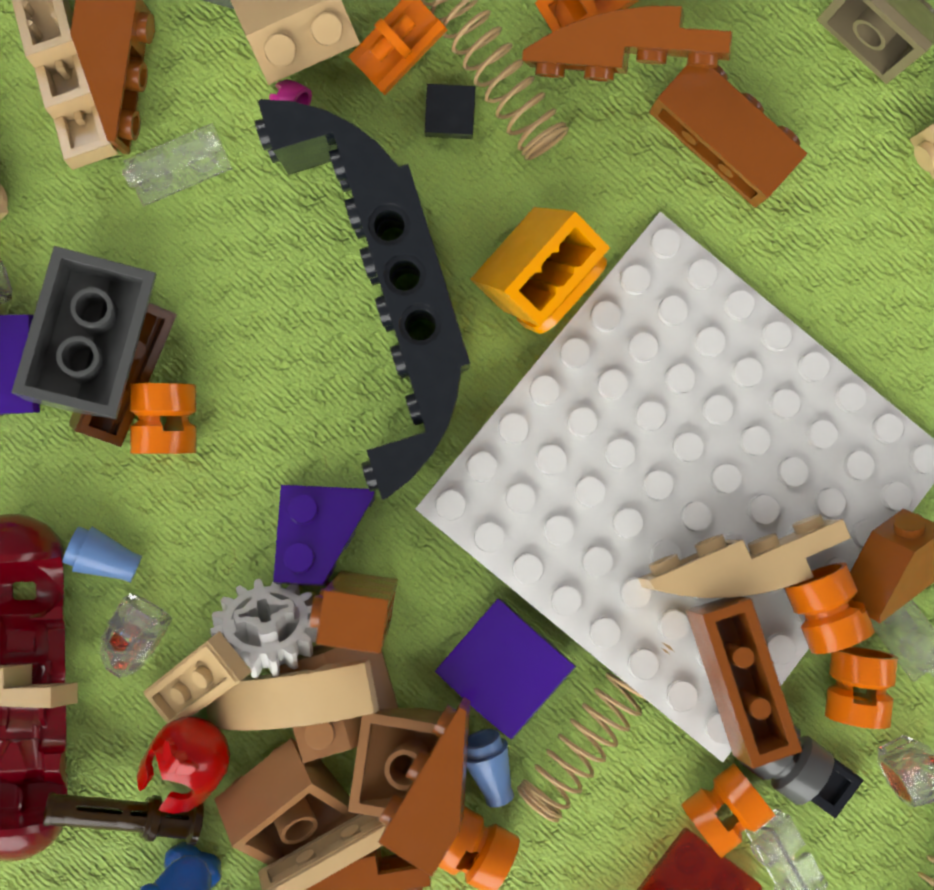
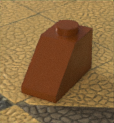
(894, 564)

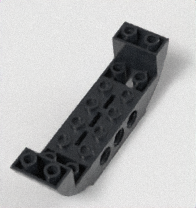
(382, 200)

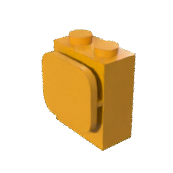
(543, 267)

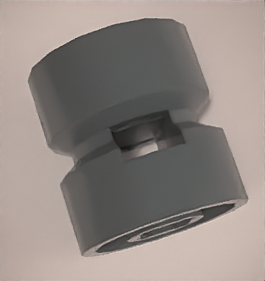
(801, 774)

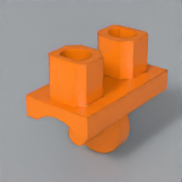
(397, 43)

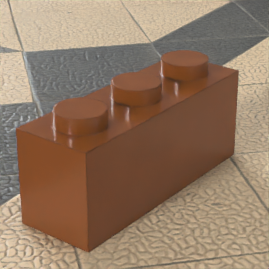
(728, 132)
(354, 611)
(744, 681)

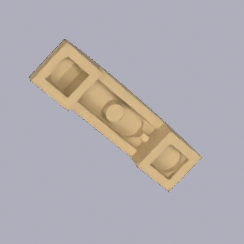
(297, 698)

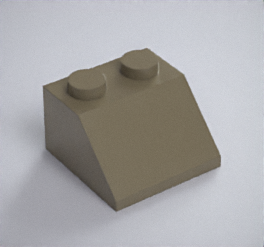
(882, 32)

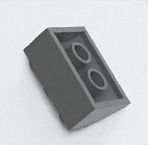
(84, 334)

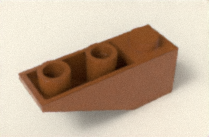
(111, 50)
(432, 810)

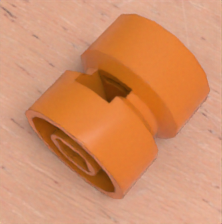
(159, 400)
(830, 613)
(866, 670)
(743, 800)
(481, 852)

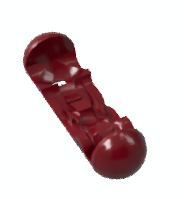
(31, 633)

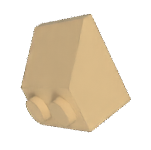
(294, 33)

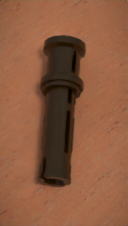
(123, 816)

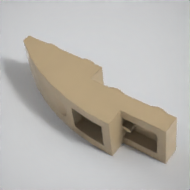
(730, 571)

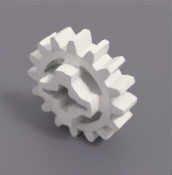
(267, 626)

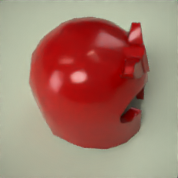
(187, 753)

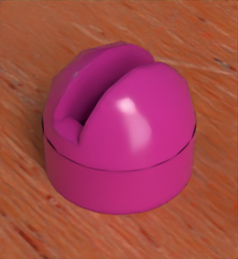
(292, 91)

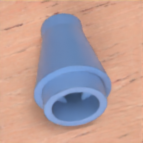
(100, 555)
(490, 766)

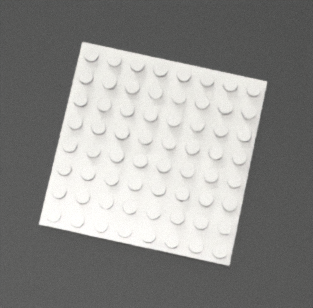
(663, 422)

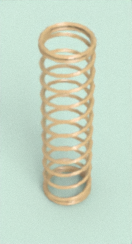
(544, 140)
(540, 801)

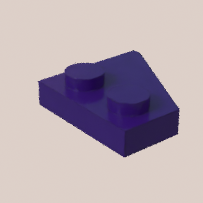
(315, 530)

